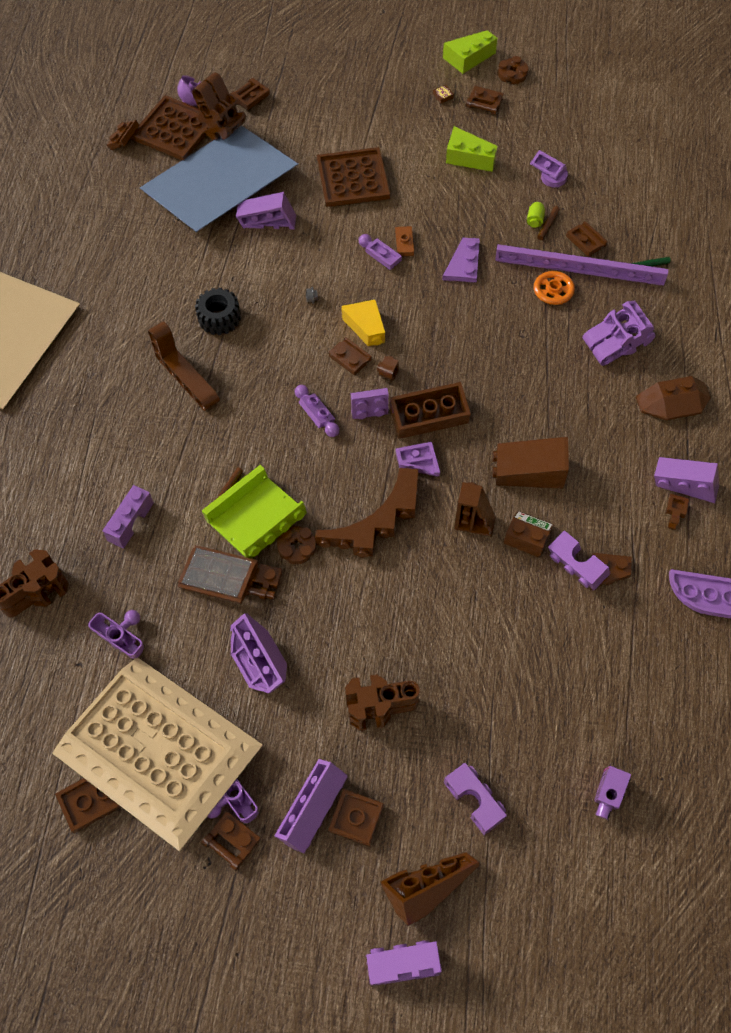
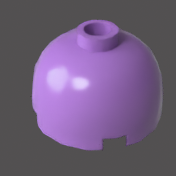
(185, 89)

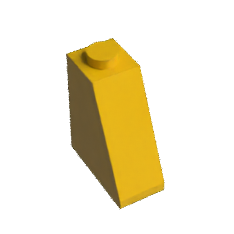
(365, 321)

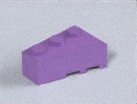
(688, 477)
(403, 963)

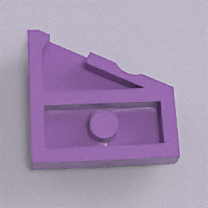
(418, 457)

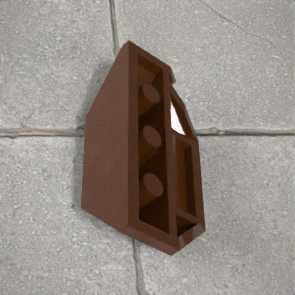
(674, 398)

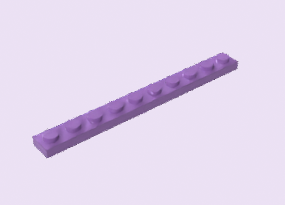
(581, 265)

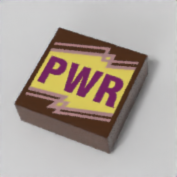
(443, 94)

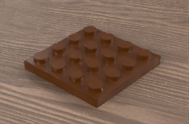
(171, 128)
(353, 177)

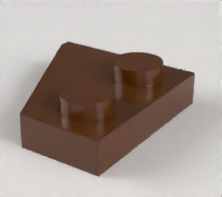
(618, 565)

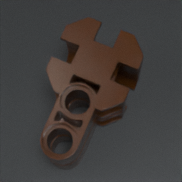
(217, 107)
(31, 584)
(372, 700)

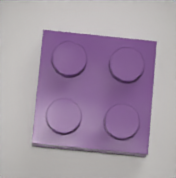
(369, 403)

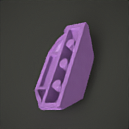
(257, 655)

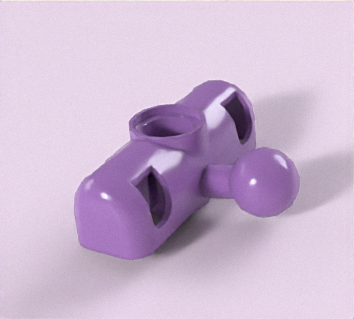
(126, 641)
(239, 804)

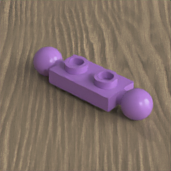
(317, 411)

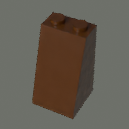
(532, 463)

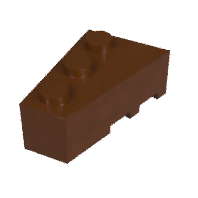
(474, 511)

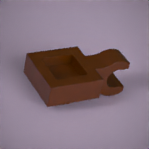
(677, 508)

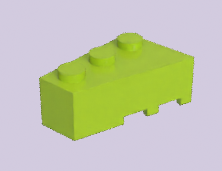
(470, 50)
(470, 151)

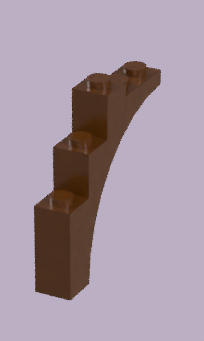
(381, 523)

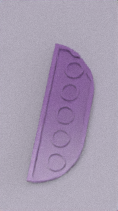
(702, 592)

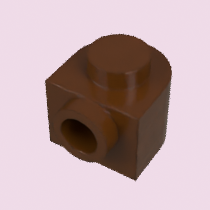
(388, 368)

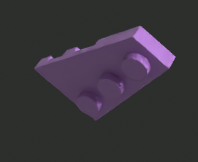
(464, 262)

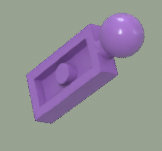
(380, 251)

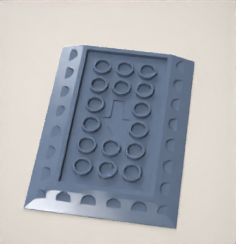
(218, 177)

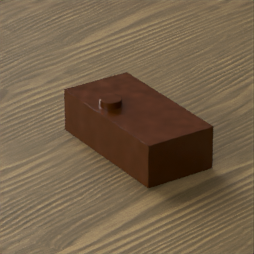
(429, 410)

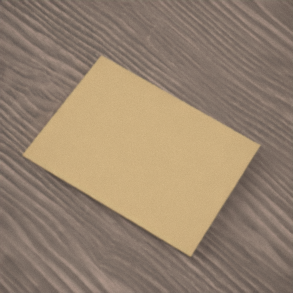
(27, 328)
(157, 751)

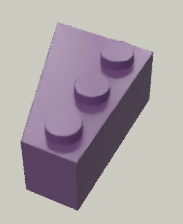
(266, 211)

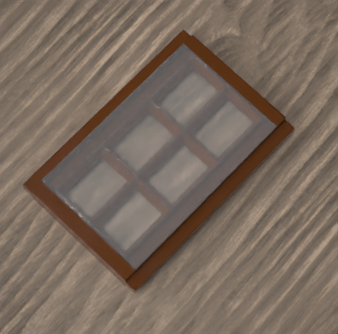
(218, 574)

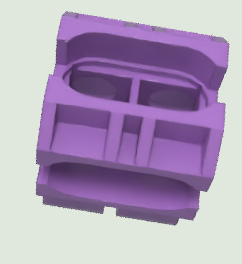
(613, 338)

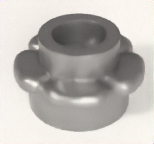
(311, 295)

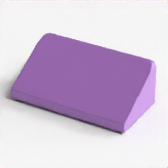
(548, 165)

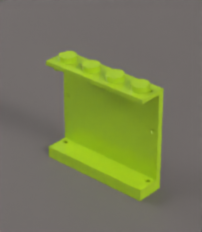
(253, 513)

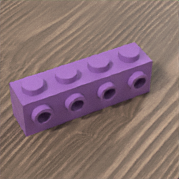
(311, 806)

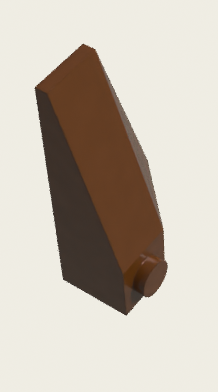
(421, 891)

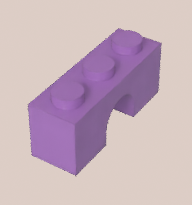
(120, 525)
(590, 572)
(465, 781)

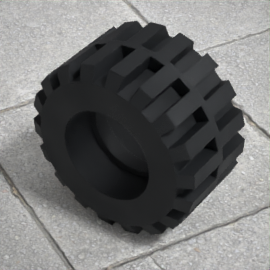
(218, 300)

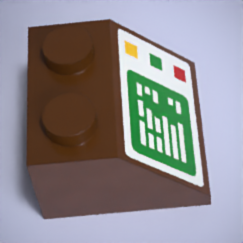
(528, 533)

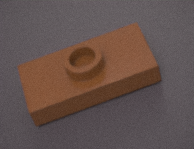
(404, 241)

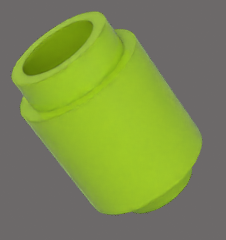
(536, 215)

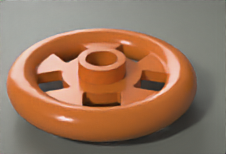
(554, 287)

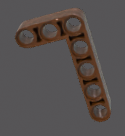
(181, 370)

